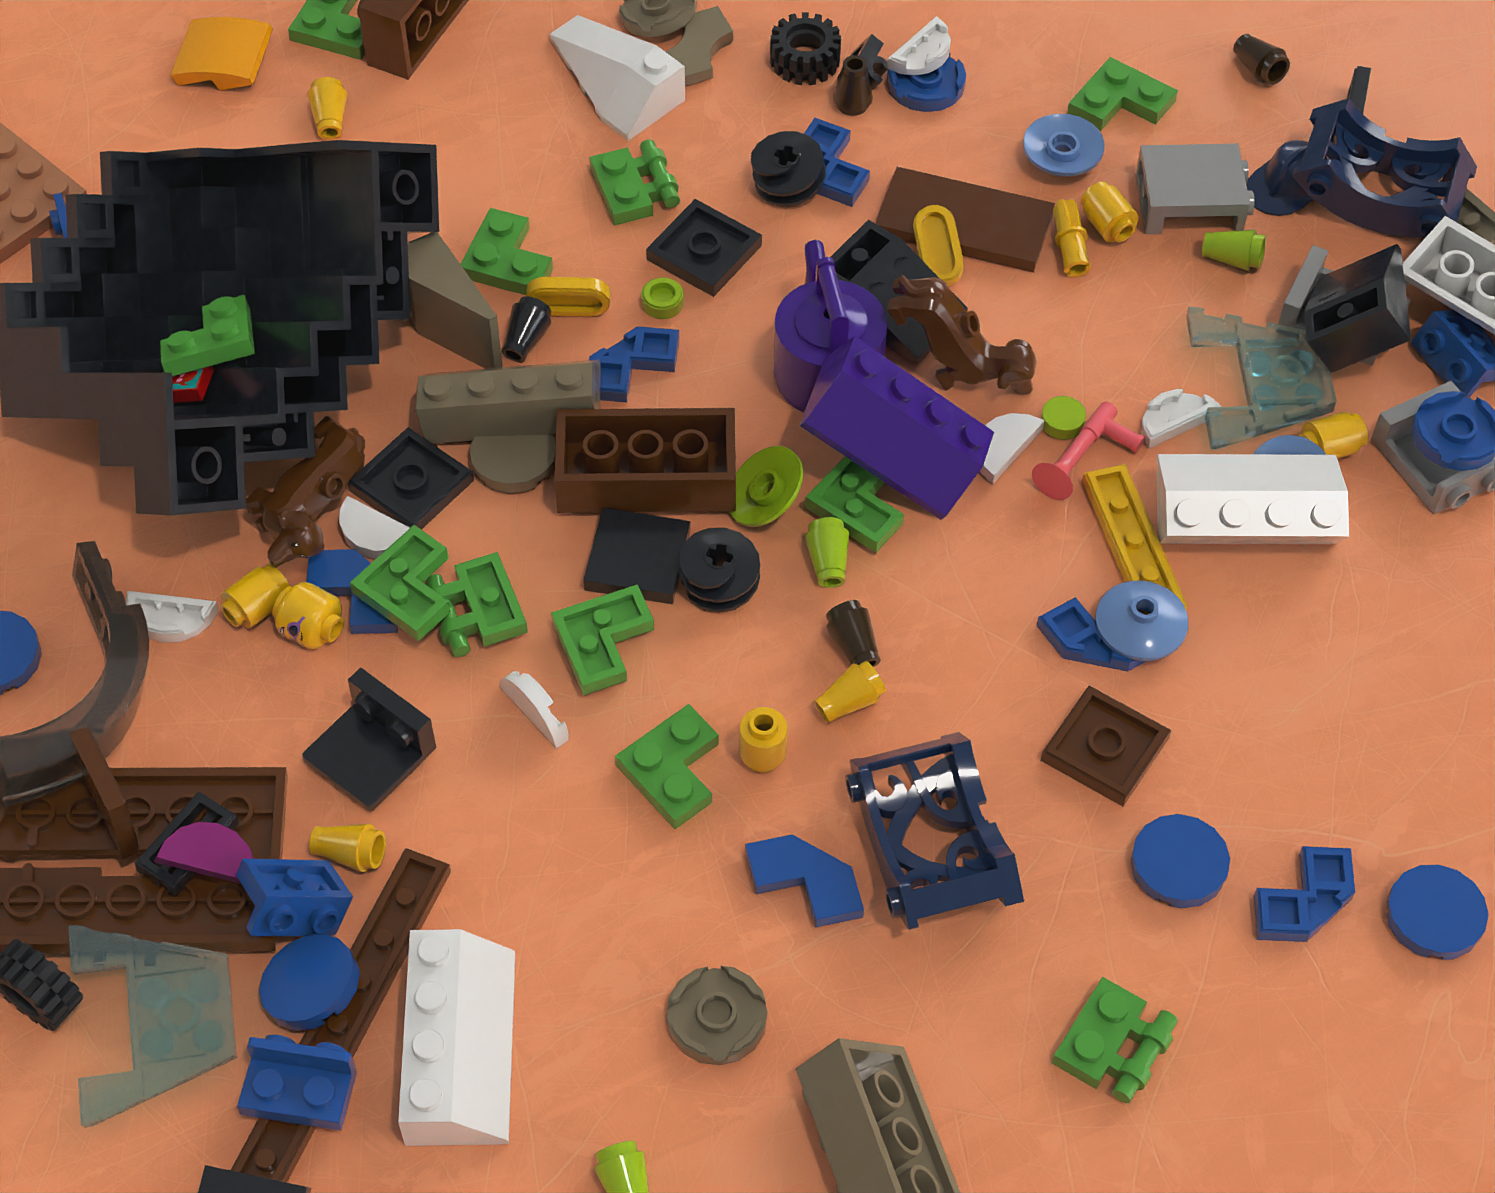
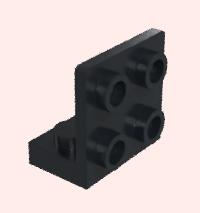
(372, 742)

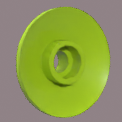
(767, 485)

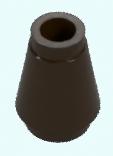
(1263, 60)
(853, 87)
(853, 632)

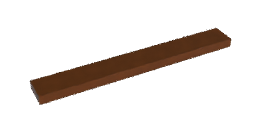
(379, 952)

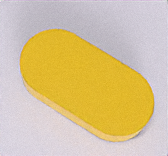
(939, 243)
(571, 295)

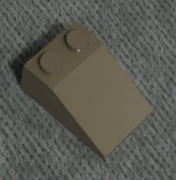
(449, 305)

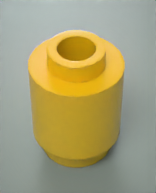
(1109, 212)
(1337, 434)
(253, 596)
(763, 739)

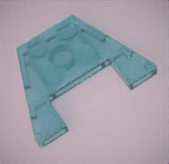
(1279, 375)
(176, 1016)

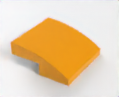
(222, 51)

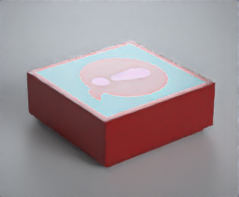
(191, 385)

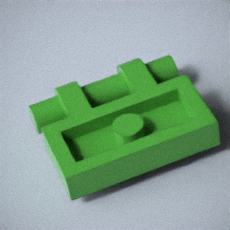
(622, 186)
(489, 598)
(1100, 1033)

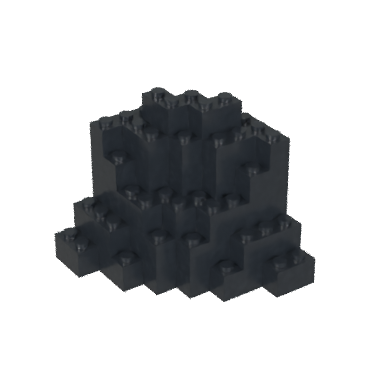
(293, 227)

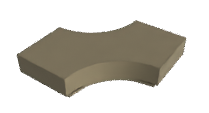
(701, 40)

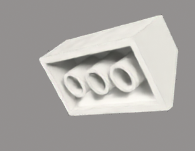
(1457, 271)
(1250, 499)
(457, 1040)

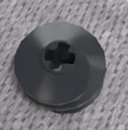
(788, 168)
(719, 569)

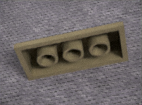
(504, 399)
(874, 1120)

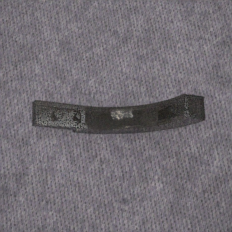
(44, 756)

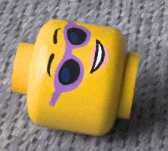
(308, 615)

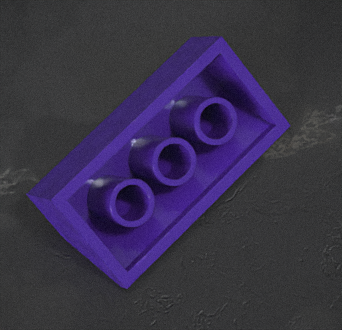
(896, 427)

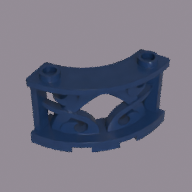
(1359, 146)
(955, 776)

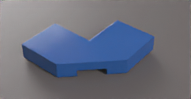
(843, 180)
(640, 349)
(333, 573)
(1076, 637)
(794, 862)
(1300, 914)

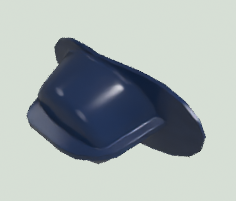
(1274, 184)

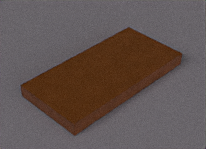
(988, 221)

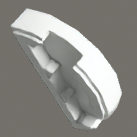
(924, 51)
(1173, 414)
(1010, 438)
(368, 529)
(172, 616)
(534, 703)

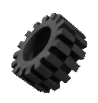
(805, 64)
(36, 985)

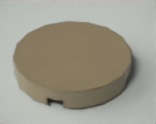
(656, 17)
(513, 462)
(716, 1015)

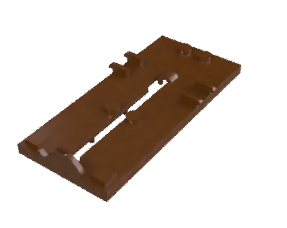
(205, 913)

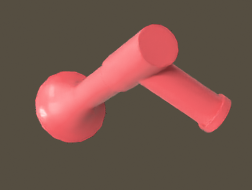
(1054, 478)

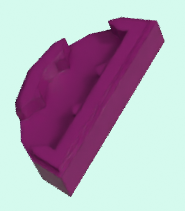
(205, 850)

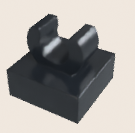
(875, 64)

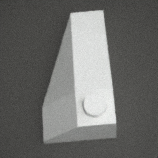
(622, 75)

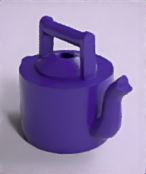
(817, 322)

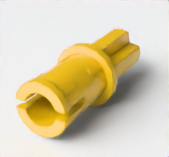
(1071, 238)

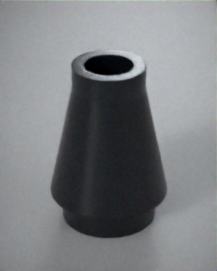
(526, 325)

